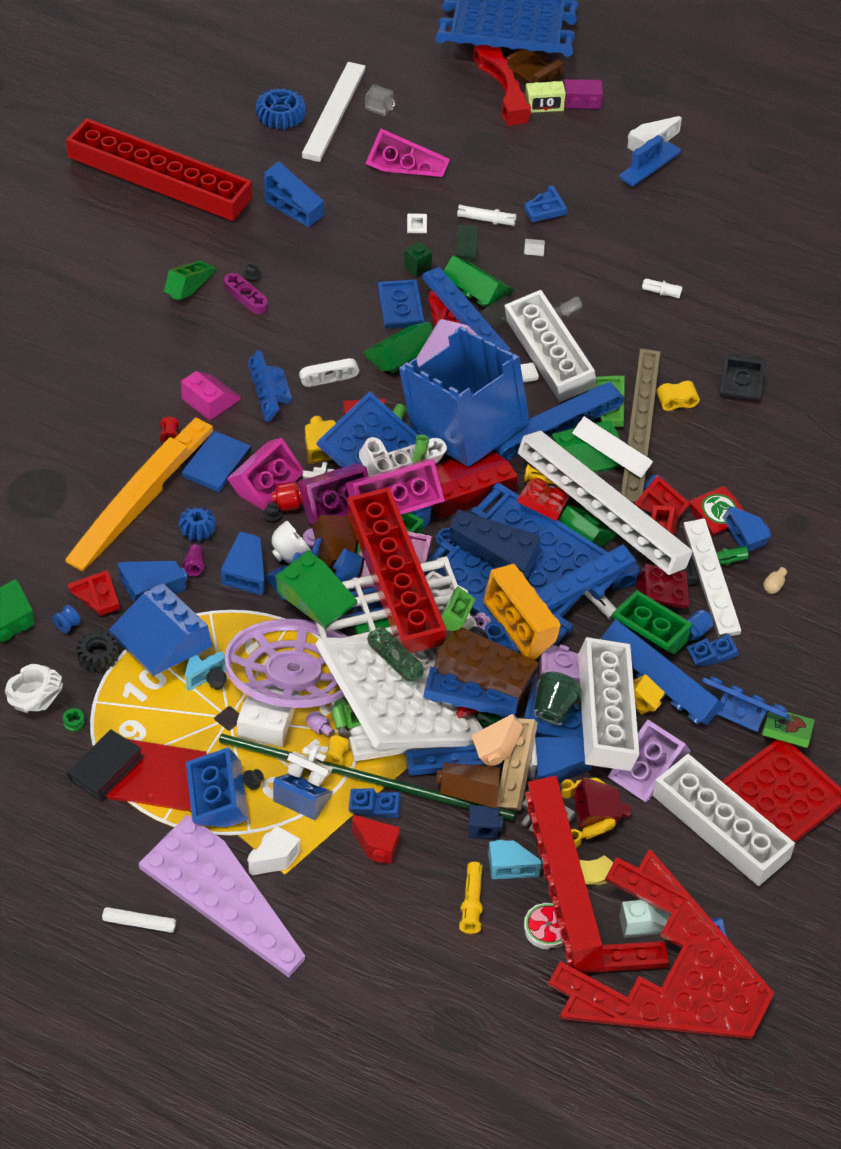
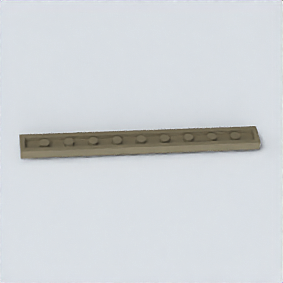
(641, 418)

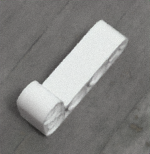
(382, 459)

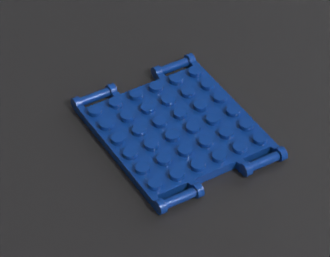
(510, 24)
(560, 554)

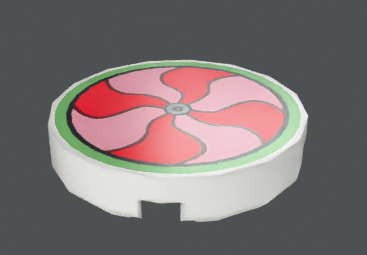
(542, 927)

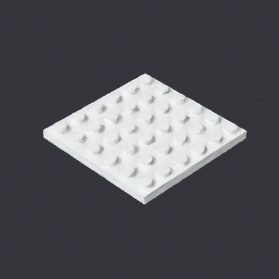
(390, 706)

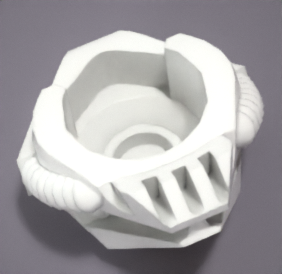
(33, 688)

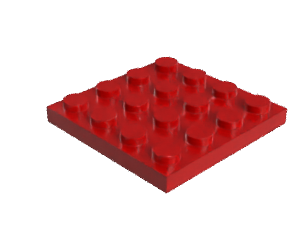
(786, 789)

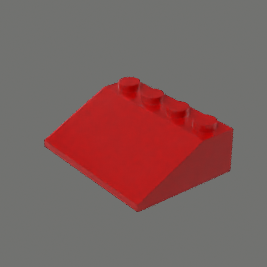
(469, 486)

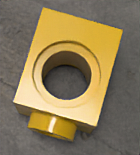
(646, 694)

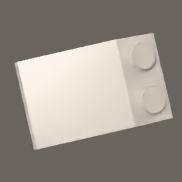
(264, 721)

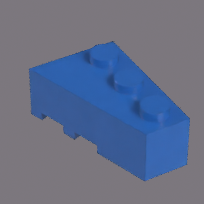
(291, 195)

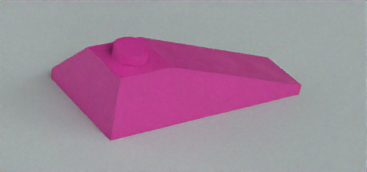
(399, 155)

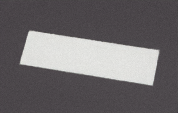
(612, 447)

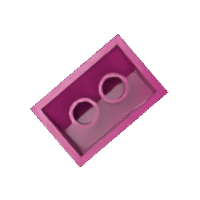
(263, 471)

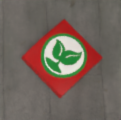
(713, 507)

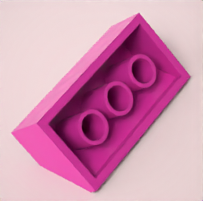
(411, 485)

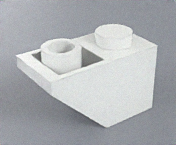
(275, 853)

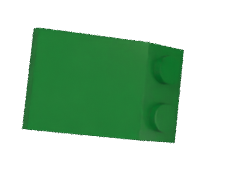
(315, 590)

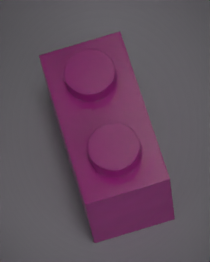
(583, 94)

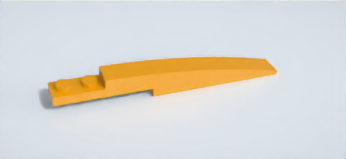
(138, 493)

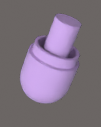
(319, 723)

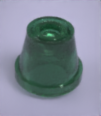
(555, 697)

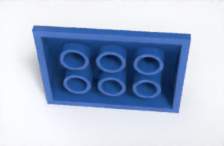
(161, 630)

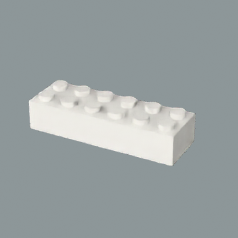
(550, 346)
(608, 704)
(723, 819)

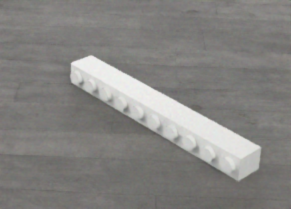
(605, 502)

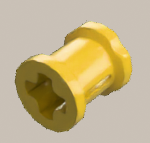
(336, 749)

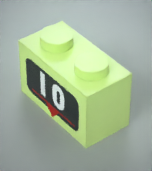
(545, 96)

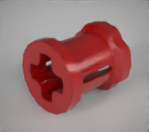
(169, 428)

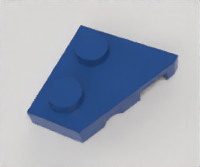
(545, 206)

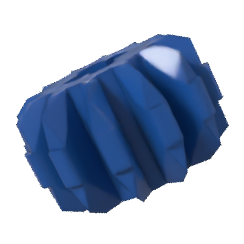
(197, 523)

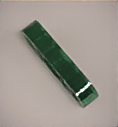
(404, 654)

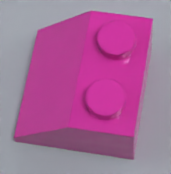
(207, 394)

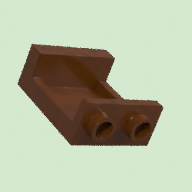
(532, 68)

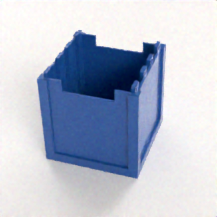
(466, 396)

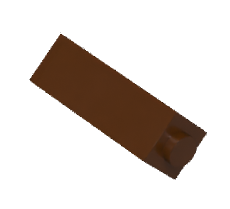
(335, 535)
(470, 782)

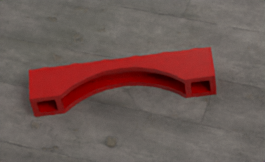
(514, 106)

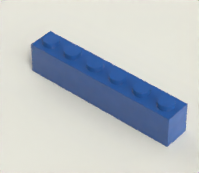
(672, 680)

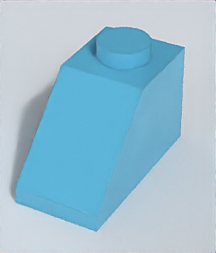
(511, 860)

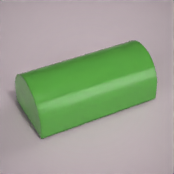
(457, 609)

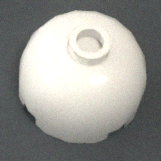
(287, 543)

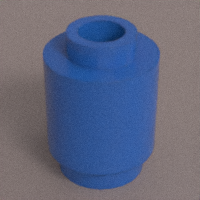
(701, 623)

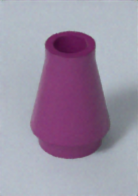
(193, 562)

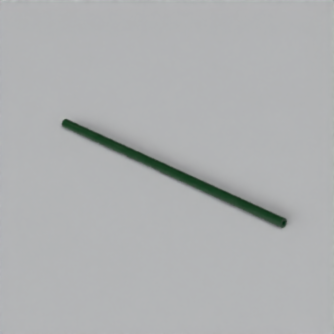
(361, 775)

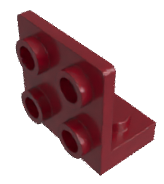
(662, 587)

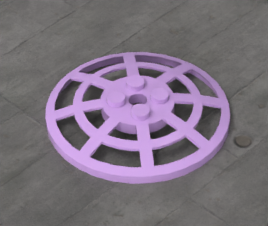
(280, 664)

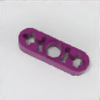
(247, 300)

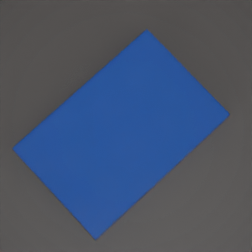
(400, 303)
(216, 461)

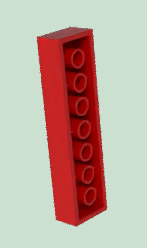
(396, 570)
(564, 875)

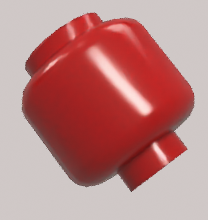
(287, 496)

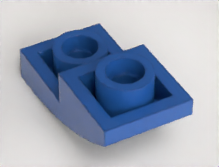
(348, 565)
(713, 652)
(374, 804)

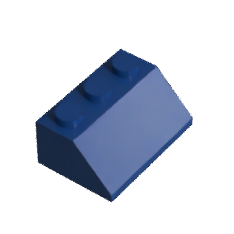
(217, 789)

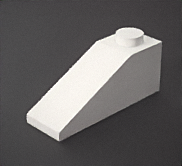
(665, 128)

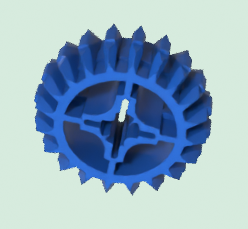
(280, 108)

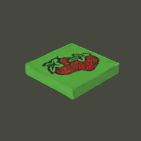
(795, 731)

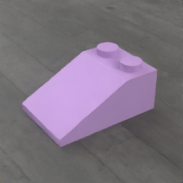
(656, 755)

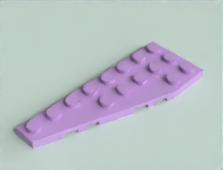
(212, 881)

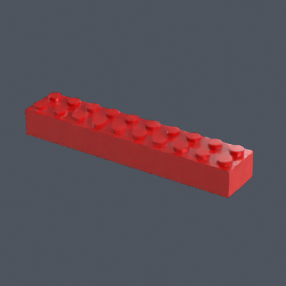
(159, 169)

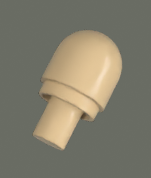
(775, 581)

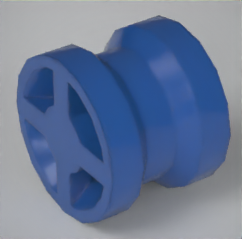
(66, 619)

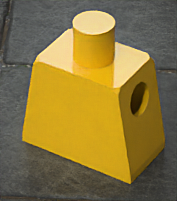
(313, 433)

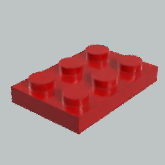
(543, 498)

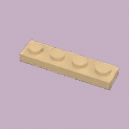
(516, 769)

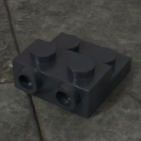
(742, 377)

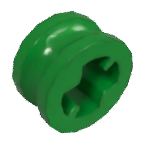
(76, 725)

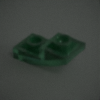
(466, 242)

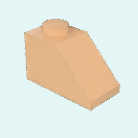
(497, 740)

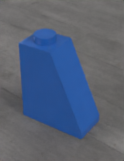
(244, 565)
(143, 576)
(560, 757)

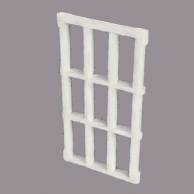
(363, 600)

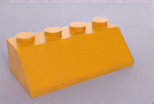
(520, 611)

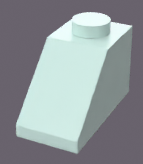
(641, 919)

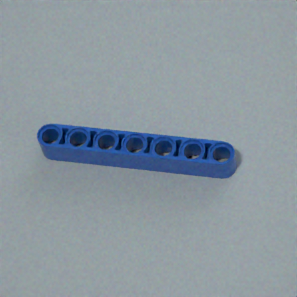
(566, 416)

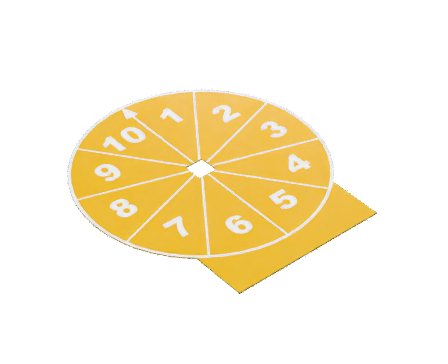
(165, 713)

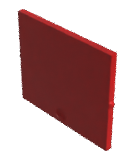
(158, 778)

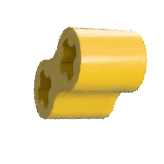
(677, 395)

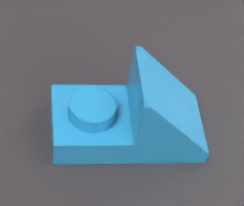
(198, 669)

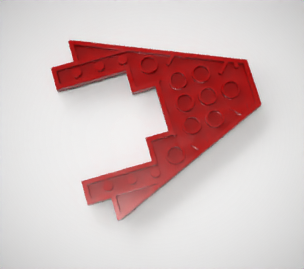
(705, 991)

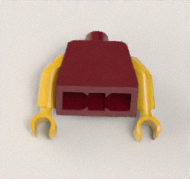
(596, 807)

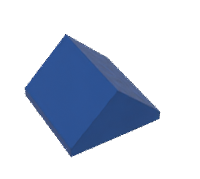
(300, 795)

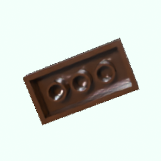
(485, 663)

